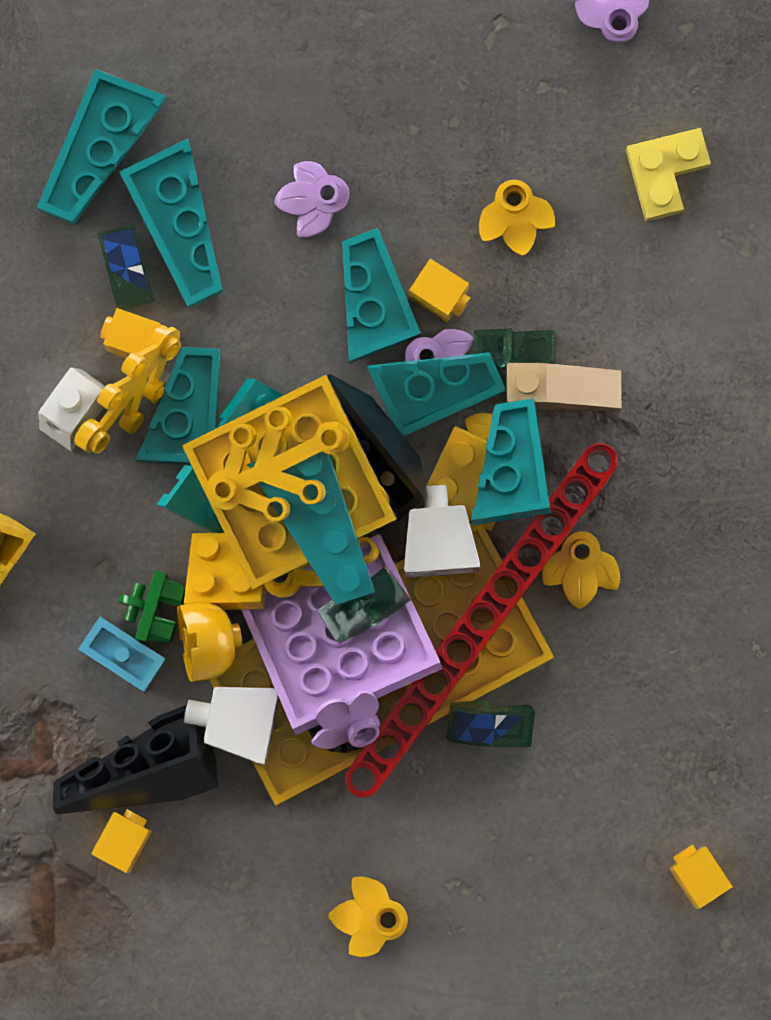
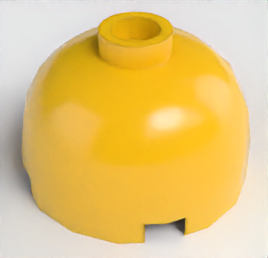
(207, 640)

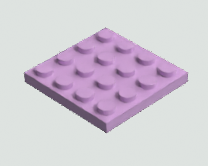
(315, 668)

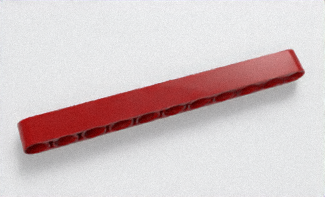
(497, 607)

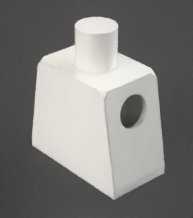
(70, 406)
(439, 538)
(237, 720)

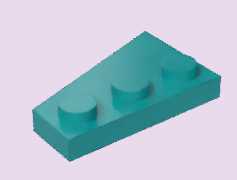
(374, 298)
(434, 388)
(186, 407)
(513, 469)

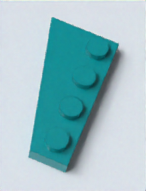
(100, 137)
(174, 213)
(325, 530)

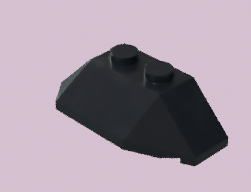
(386, 449)

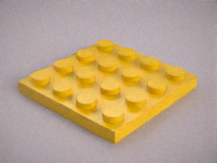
(265, 546)

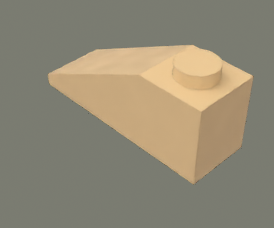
(563, 386)

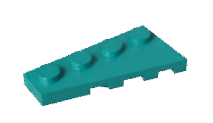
(188, 496)

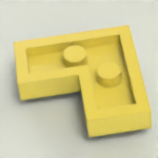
(657, 164)

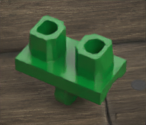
(150, 625)

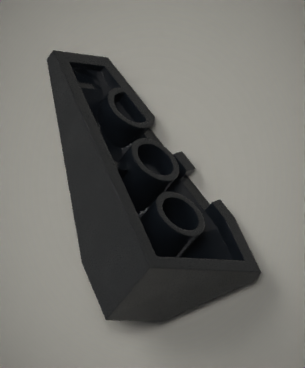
(155, 767)

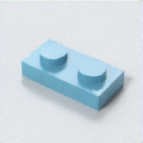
(122, 654)

